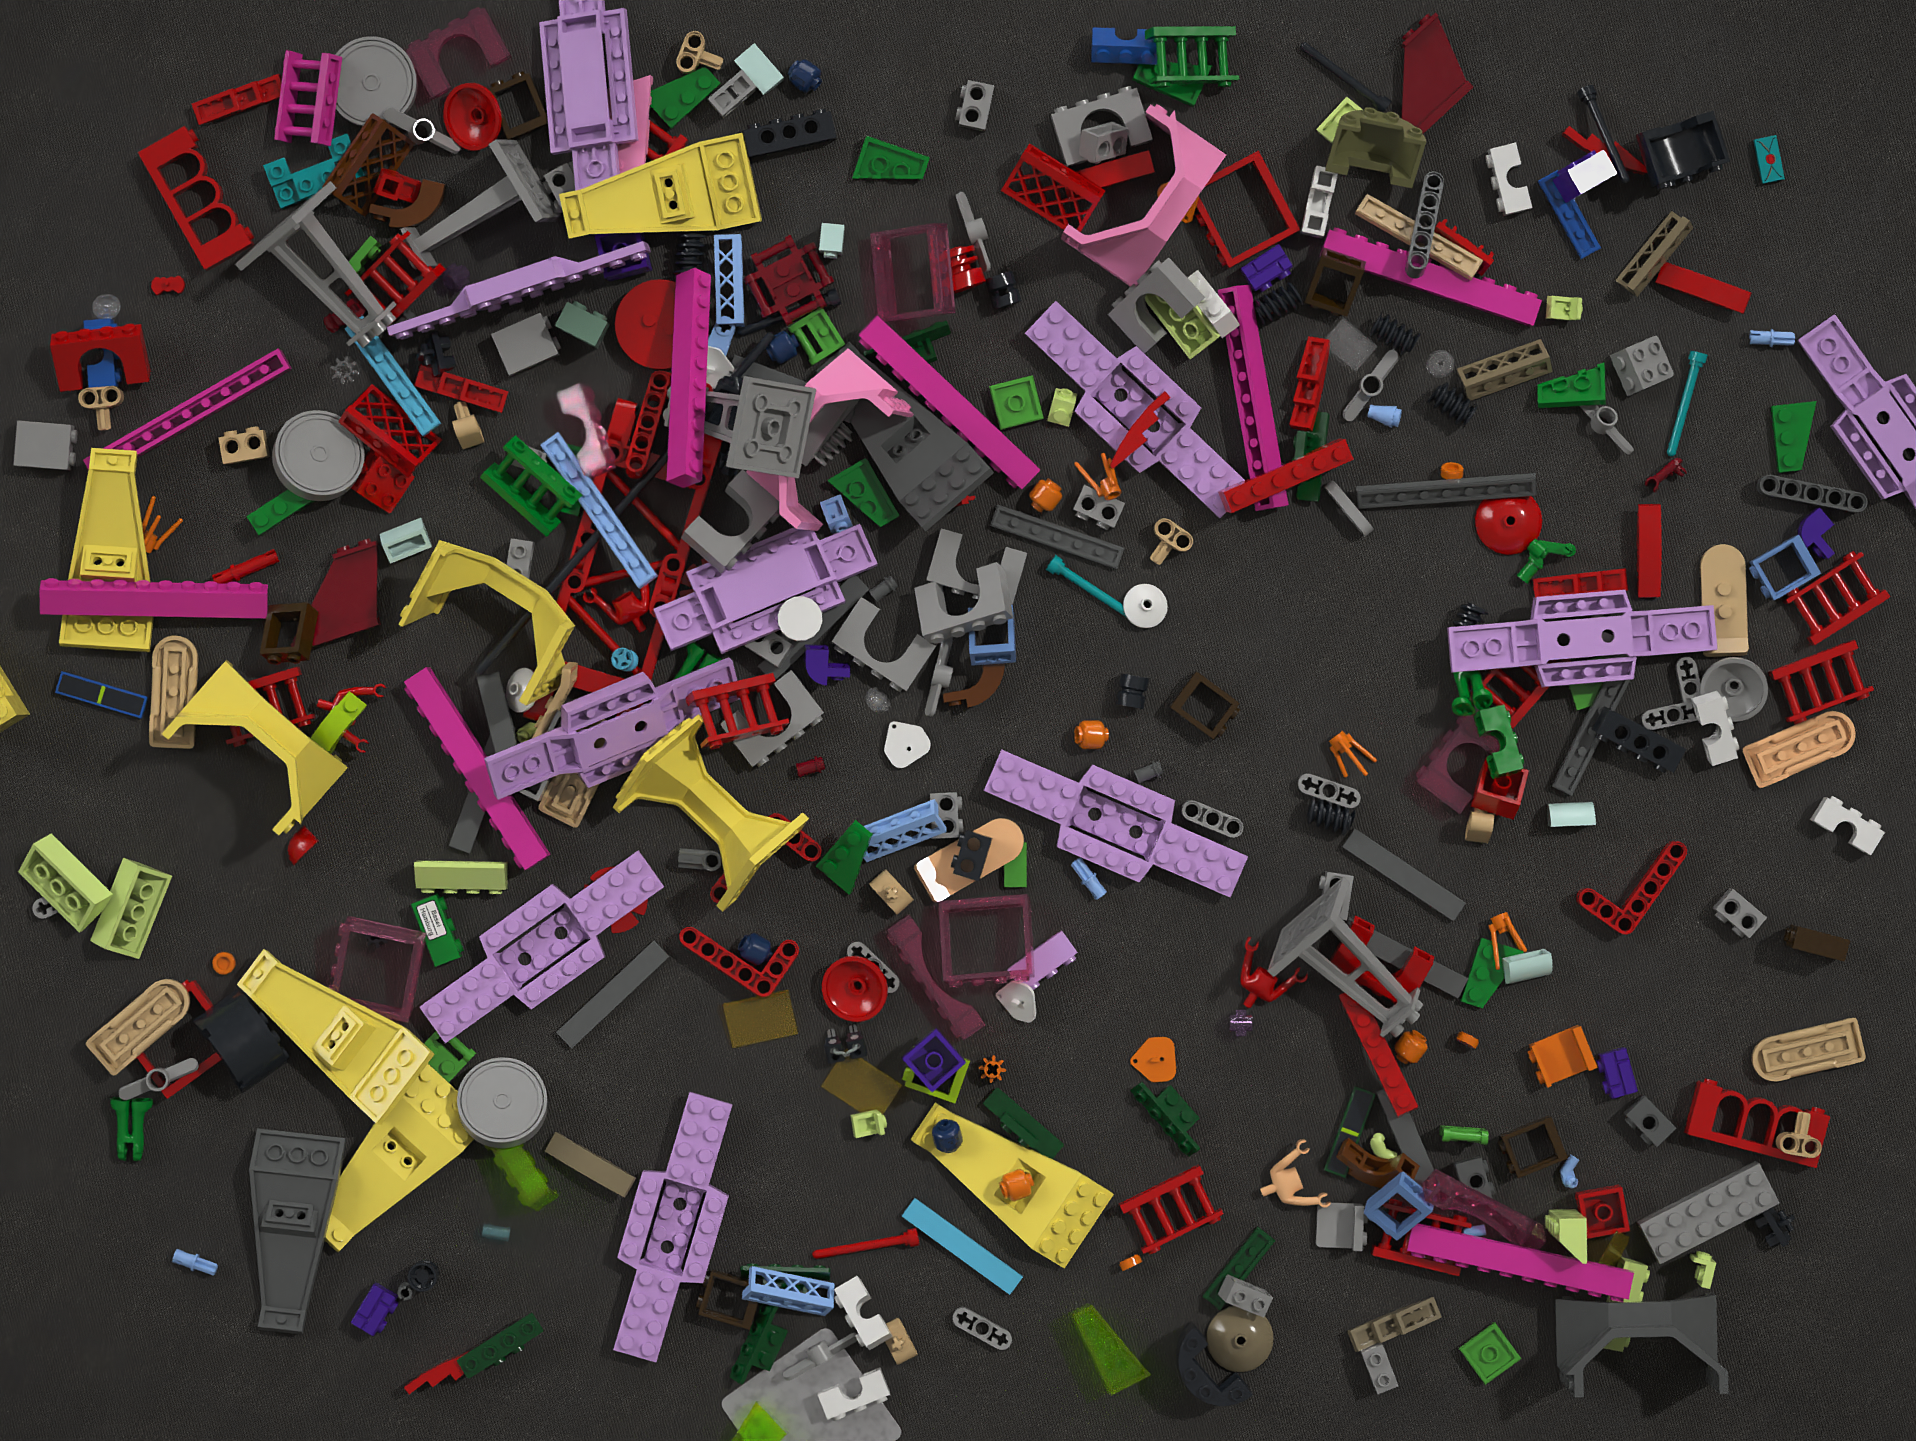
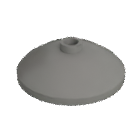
(1745, 698)

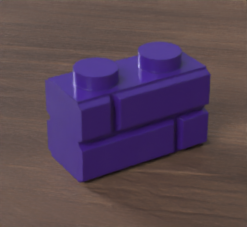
(1266, 268)
(1617, 1073)
(374, 1309)

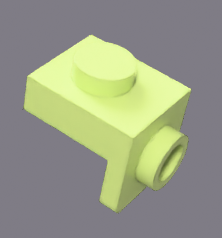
(1564, 308)
(1062, 407)
(868, 1123)

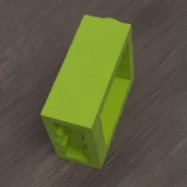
(954, 1090)

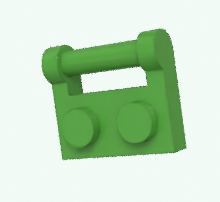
(368, 251)
(822, 330)
(444, 1061)
(1468, 1134)

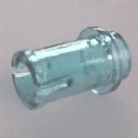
(496, 1232)

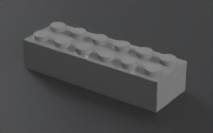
(1707, 1212)

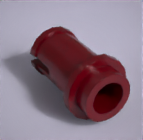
(810, 766)

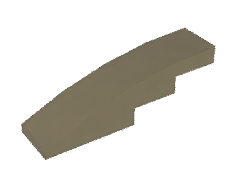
(590, 1164)
(1394, 1324)

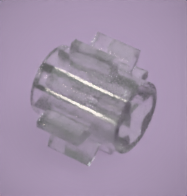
(347, 375)

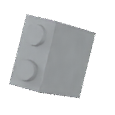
(526, 344)
(45, 445)

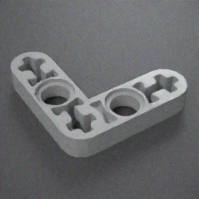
(1686, 699)

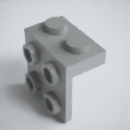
(1642, 365)
(1341, 1226)

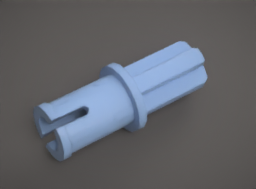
(1771, 338)
(1088, 878)
(194, 1262)

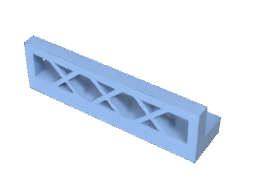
(737, 284)
(900, 823)
(784, 1297)

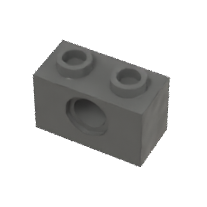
(1658, 1131)
(1474, 1166)

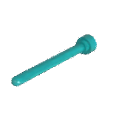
(1696, 361)
(1058, 567)

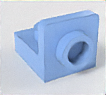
(836, 514)

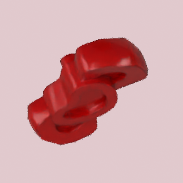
(167, 284)

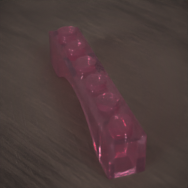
(962, 1015)
(1454, 1195)

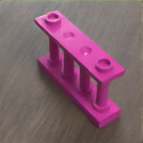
(326, 98)

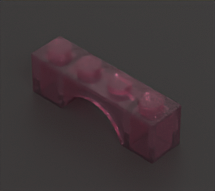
(595, 456)

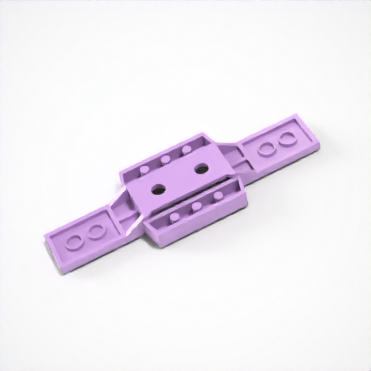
(517, 284)
(1102, 374)
(1865, 395)
(1536, 642)
(574, 752)
(1160, 841)
(503, 974)
(661, 1272)

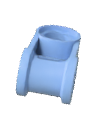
(719, 339)

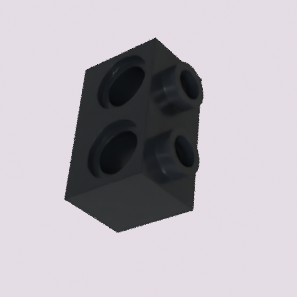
(978, 856)

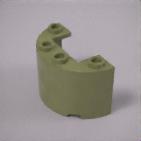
(1377, 143)

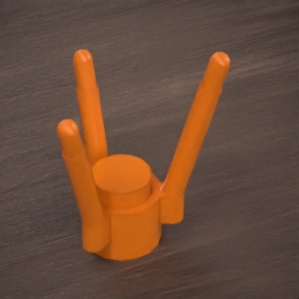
(1109, 486)
(149, 537)
(1341, 744)
(1503, 924)

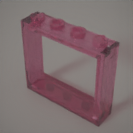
(939, 266)
(977, 904)
(389, 932)

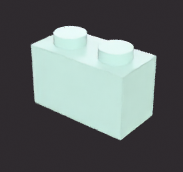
(831, 240)

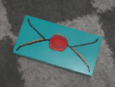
(1768, 159)

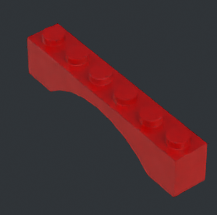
(1285, 476)
(1380, 1056)

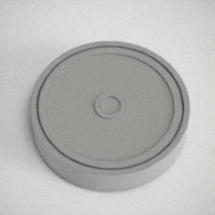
(374, 78)
(317, 456)
(502, 1102)

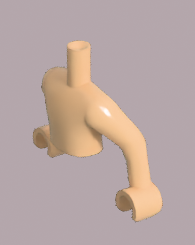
(1287, 1181)

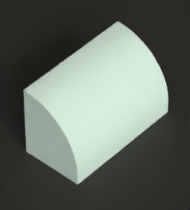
(759, 69)
(405, 540)
(1571, 814)
(1527, 966)

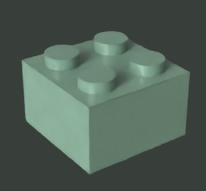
(583, 325)

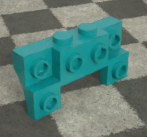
(305, 183)

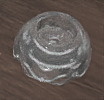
(109, 301)
(1433, 363)
(877, 700)

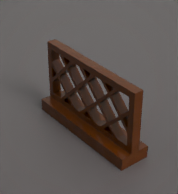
(357, 156)

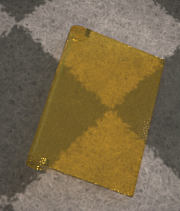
(760, 1019)
(861, 1085)
(1614, 1249)

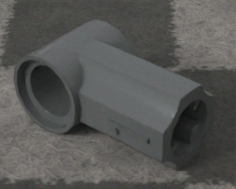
(697, 859)

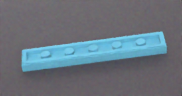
(398, 384)
(962, 1246)

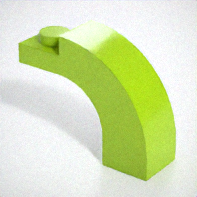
(338, 722)

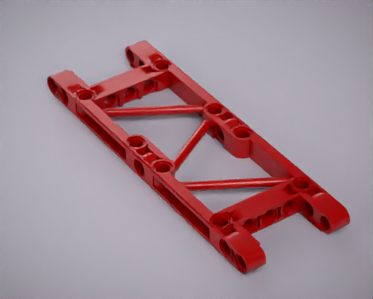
(667, 581)

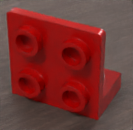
(381, 482)

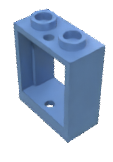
(1804, 557)
(993, 653)
(1408, 1190)

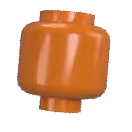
(1045, 495)
(1091, 734)
(1410, 1047)
(1016, 1185)

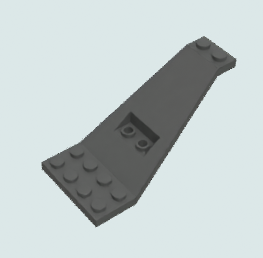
(917, 454)
(293, 1177)

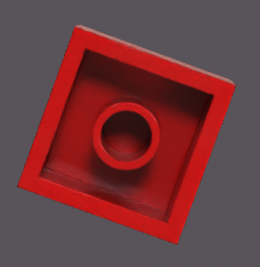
(1499, 795)
(1604, 1210)

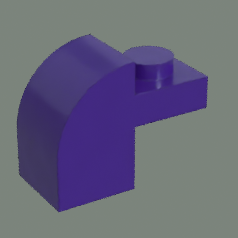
(1811, 530)
(818, 667)

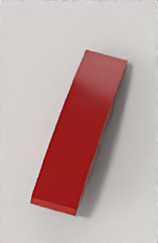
(238, 99)
(1593, 143)
(1118, 170)
(1703, 287)
(1310, 384)
(461, 389)
(1134, 437)
(1649, 550)
(1581, 583)
(437, 1373)

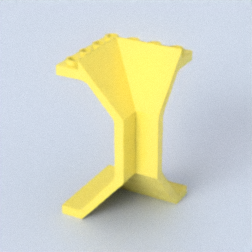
(458, 567)
(234, 702)
(677, 776)

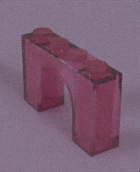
(426, 53)
(1435, 775)

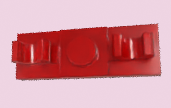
(1442, 230)

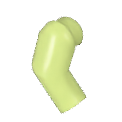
(526, 732)
(1379, 1148)

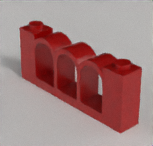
(165, 152)
(1704, 1109)

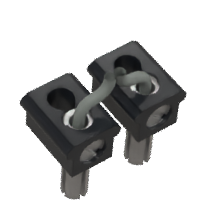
(855, 1046)

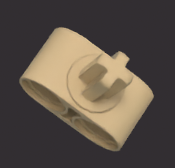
(697, 54)
(101, 404)
(466, 427)
(1169, 541)
(1479, 826)
(891, 891)
(1799, 1138)
(900, 1344)

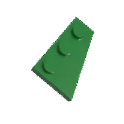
(845, 857)

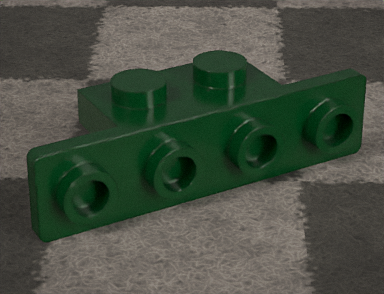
(920, 341)
(1305, 443)
(1171, 1113)
(1020, 1122)
(817, 1272)
(761, 1344)
(500, 1345)

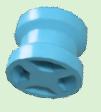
(620, 656)

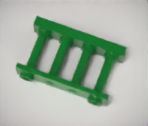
(1200, 35)
(519, 497)

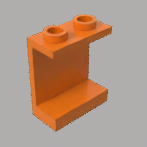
(1561, 1055)

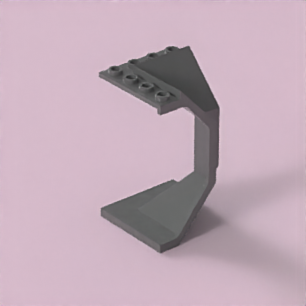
(1589, 1326)

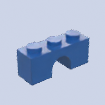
(1110, 49)
(106, 371)

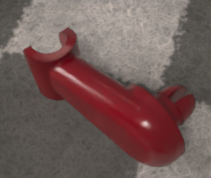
(334, 323)
(1672, 467)

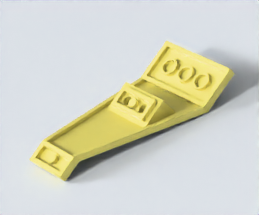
(709, 185)
(109, 532)
(370, 1060)
(421, 1129)
(1060, 1203)

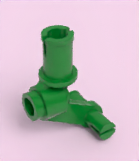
(1538, 552)

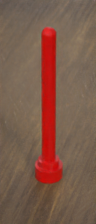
(909, 1238)

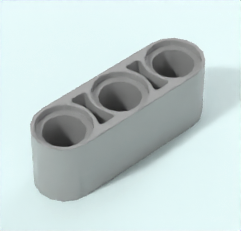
(1223, 818)

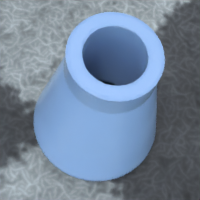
(1386, 415)

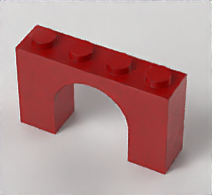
(124, 340)
(1409, 976)

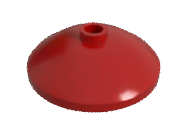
(464, 118)
(1506, 538)
(845, 997)

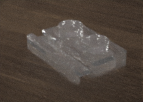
(1350, 344)

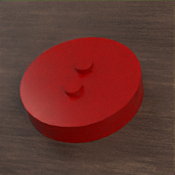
(647, 324)

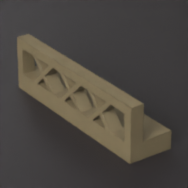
(1658, 256)
(1507, 373)

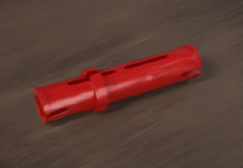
(250, 566)

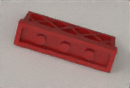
(1058, 173)
(381, 440)

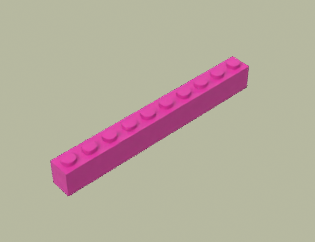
(1438, 279)
(688, 378)
(1252, 390)
(949, 402)
(203, 405)
(153, 598)
(470, 761)
(1521, 1261)

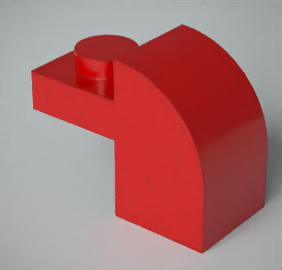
(395, 186)

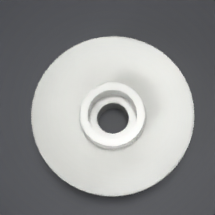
(1135, 609)
(516, 687)

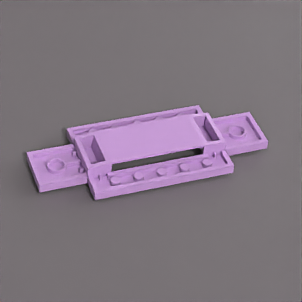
(579, 90)
(761, 578)

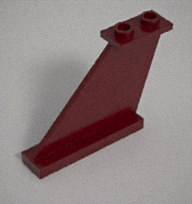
(1430, 74)
(348, 594)

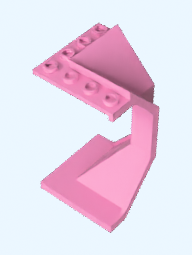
(1134, 246)
(839, 381)

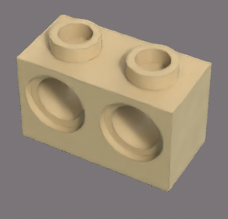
(244, 451)

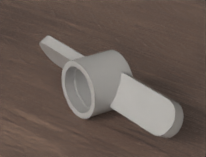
(409, 124)
(976, 231)
(1362, 396)
(1600, 427)
(941, 677)
(171, 1073)
(817, 1355)

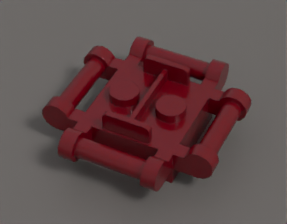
(788, 280)

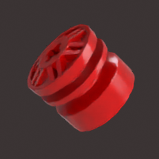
(962, 274)

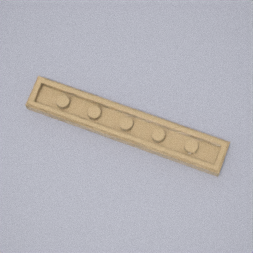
(1401, 228)

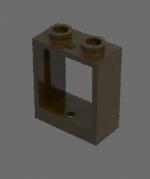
(530, 126)
(1340, 263)
(291, 612)
(1231, 713)
(1816, 942)
(1554, 1139)
(703, 1300)

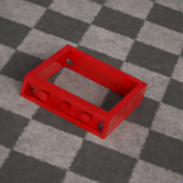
(1213, 236)
(203, 1067)

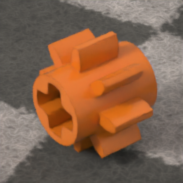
(991, 1074)

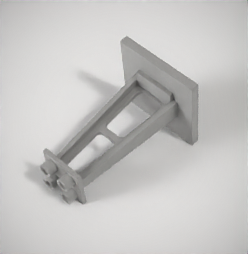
(519, 184)
(276, 242)
(767, 427)
(1314, 923)

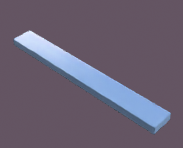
(599, 511)

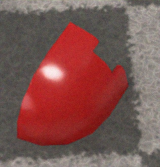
(301, 844)

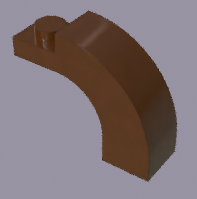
(419, 212)
(982, 690)
(1372, 1169)

